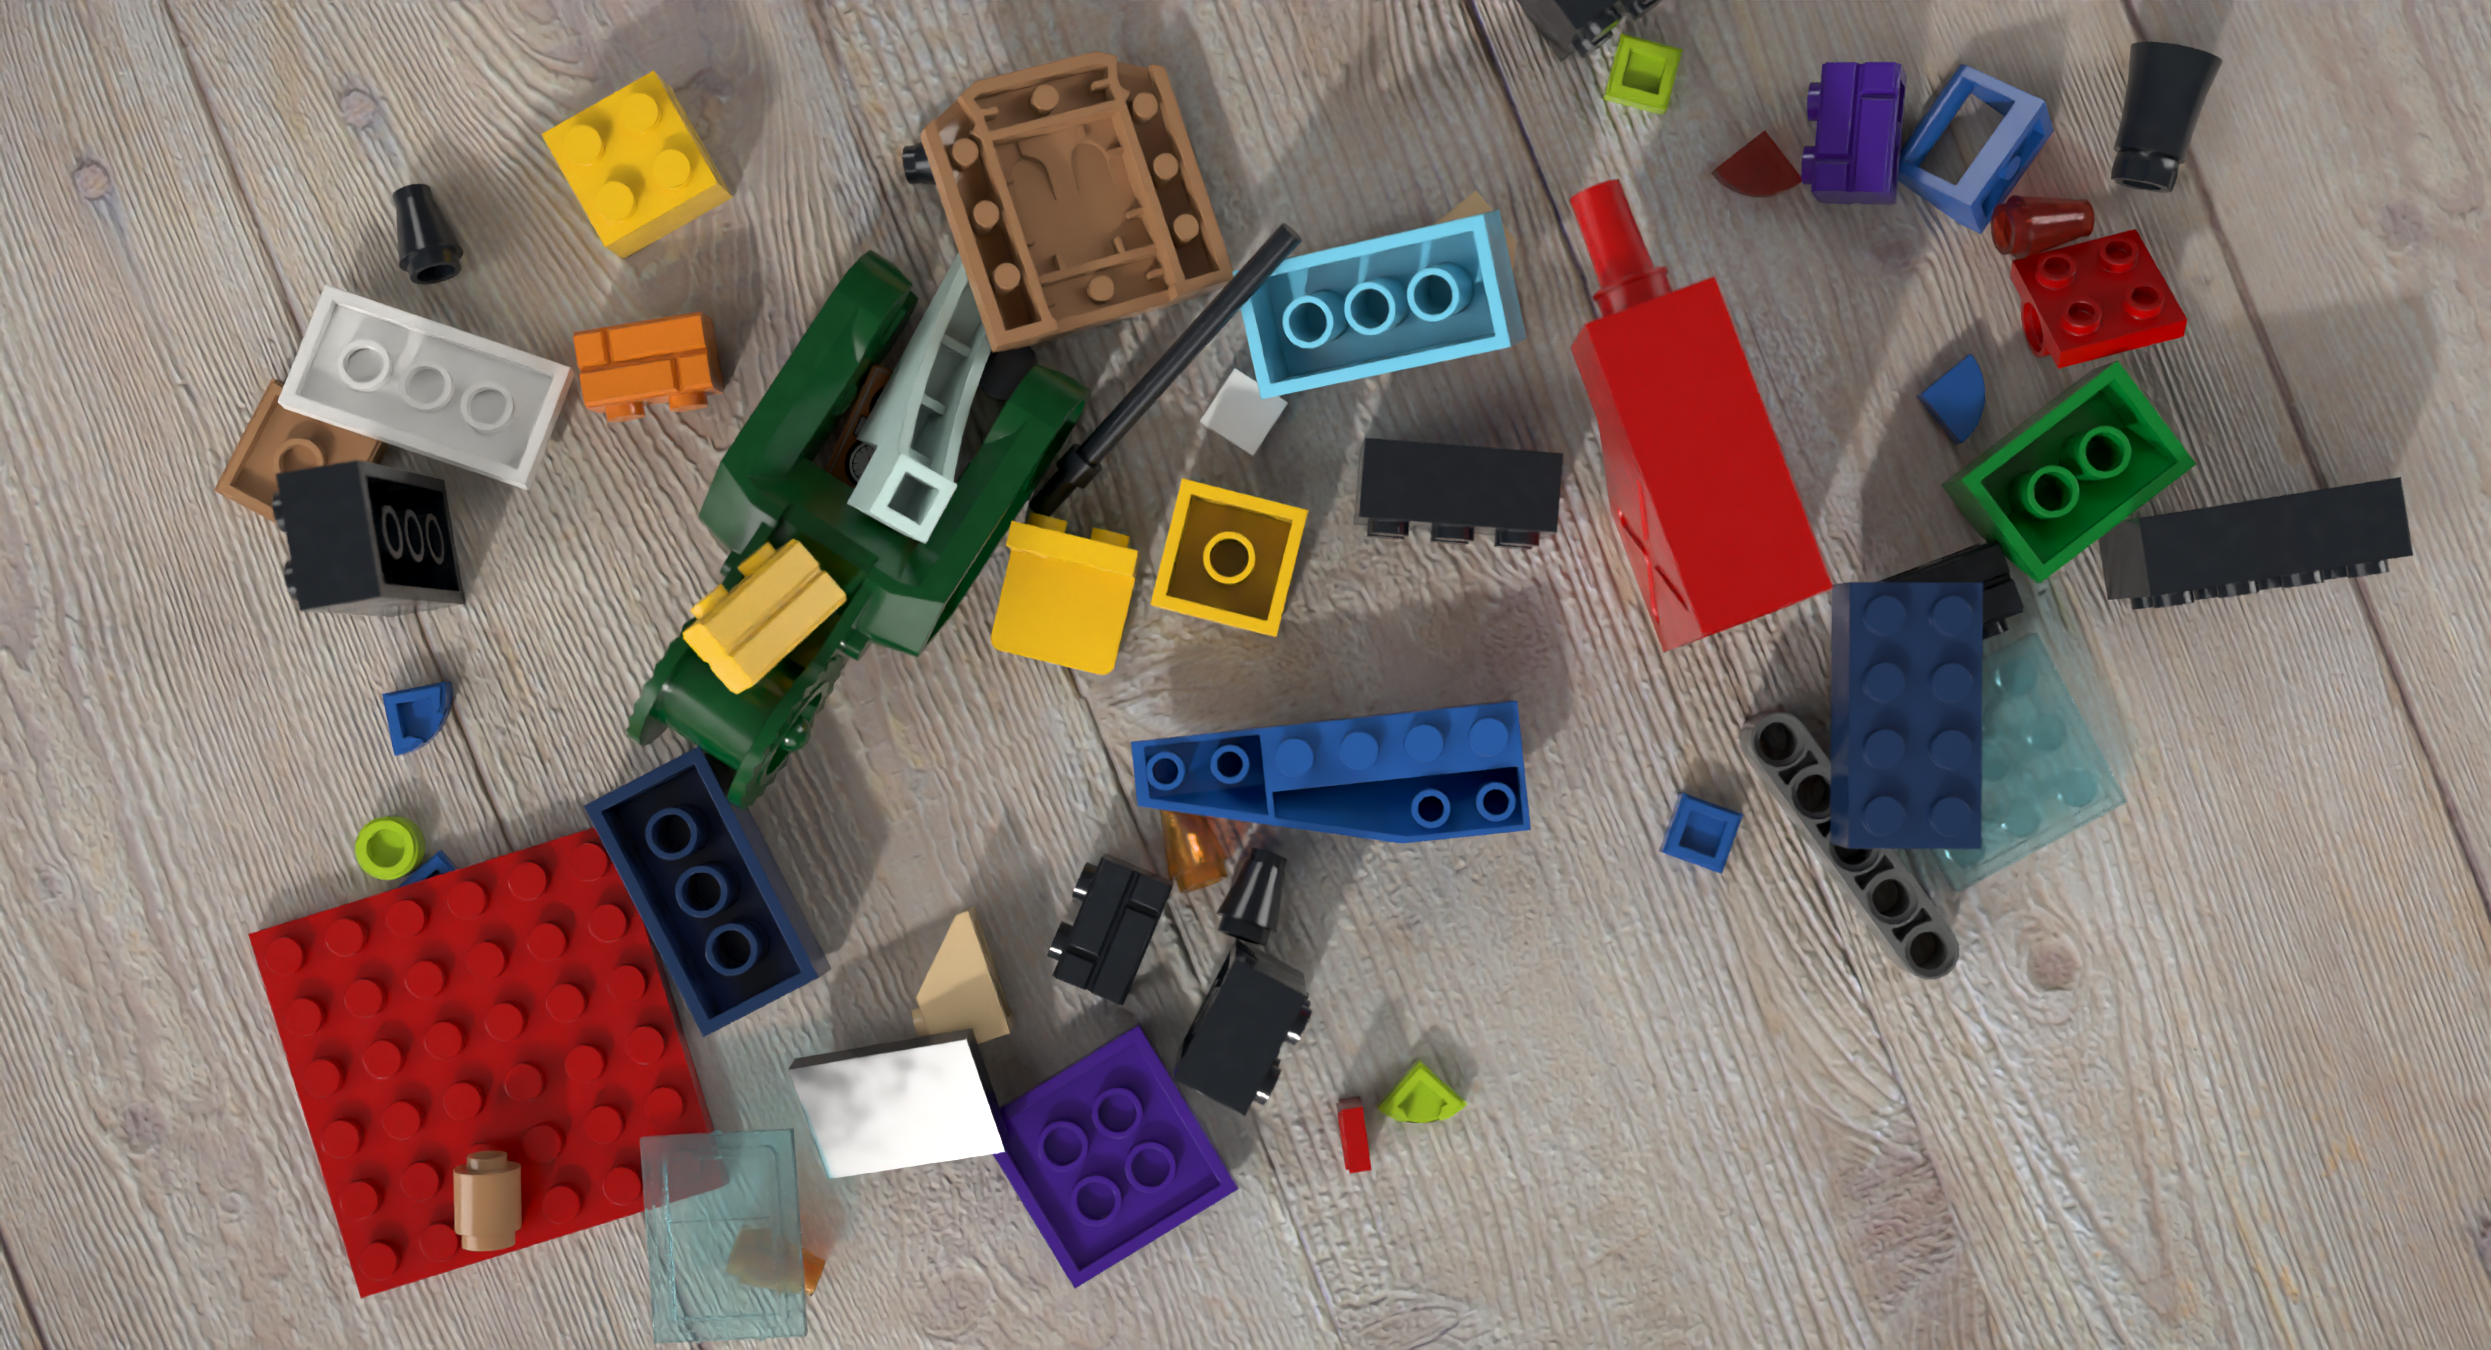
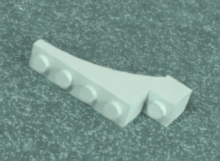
(924, 414)

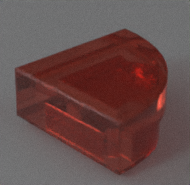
(1758, 170)

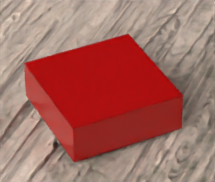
(1353, 1135)

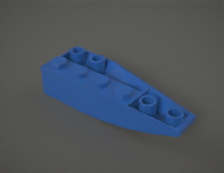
(1351, 776)

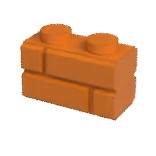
(649, 365)

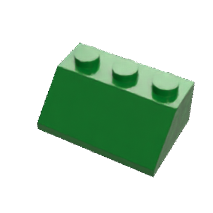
(2070, 472)

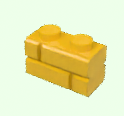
(763, 615)

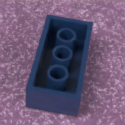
(1906, 715)
(707, 889)

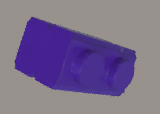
(1856, 133)

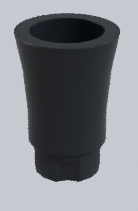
(2160, 113)

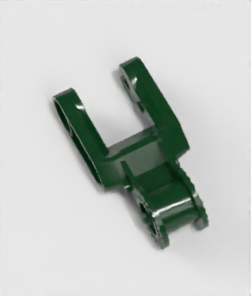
(893, 584)

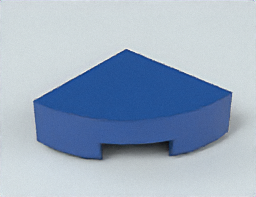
(1957, 399)
(417, 715)

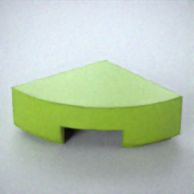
(1421, 1097)

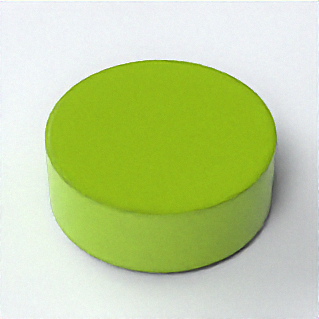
(390, 847)

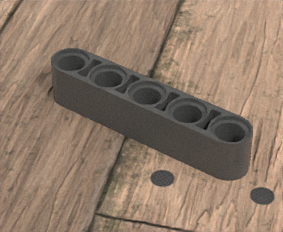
(1857, 876)

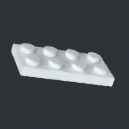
(426, 387)

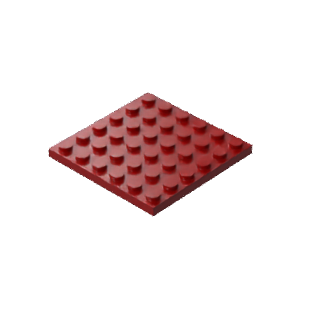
(473, 1019)

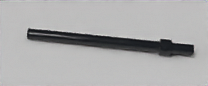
(1082, 461)

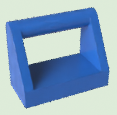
(1999, 162)

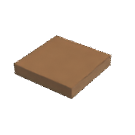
(286, 442)

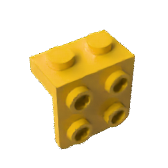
(1065, 595)

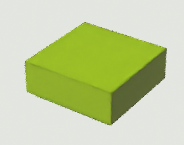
(1642, 74)

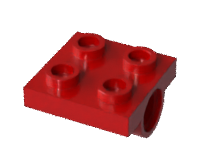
(2095, 300)

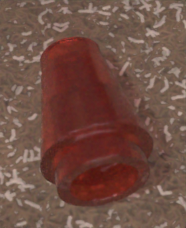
(2039, 223)

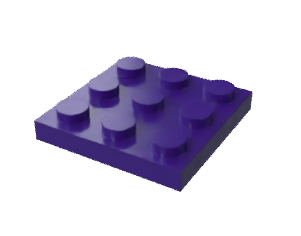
(1110, 1156)

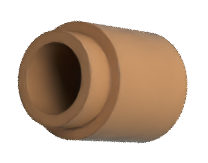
(487, 1201)

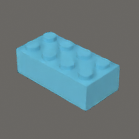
(1384, 306)

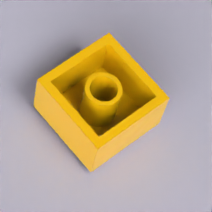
(637, 165)
(1229, 557)

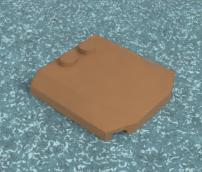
(1074, 198)

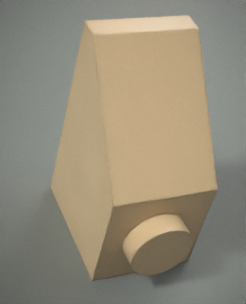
(963, 986)

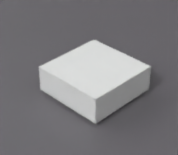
(1241, 414)

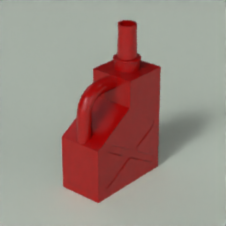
(1686, 442)

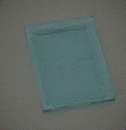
(723, 1236)

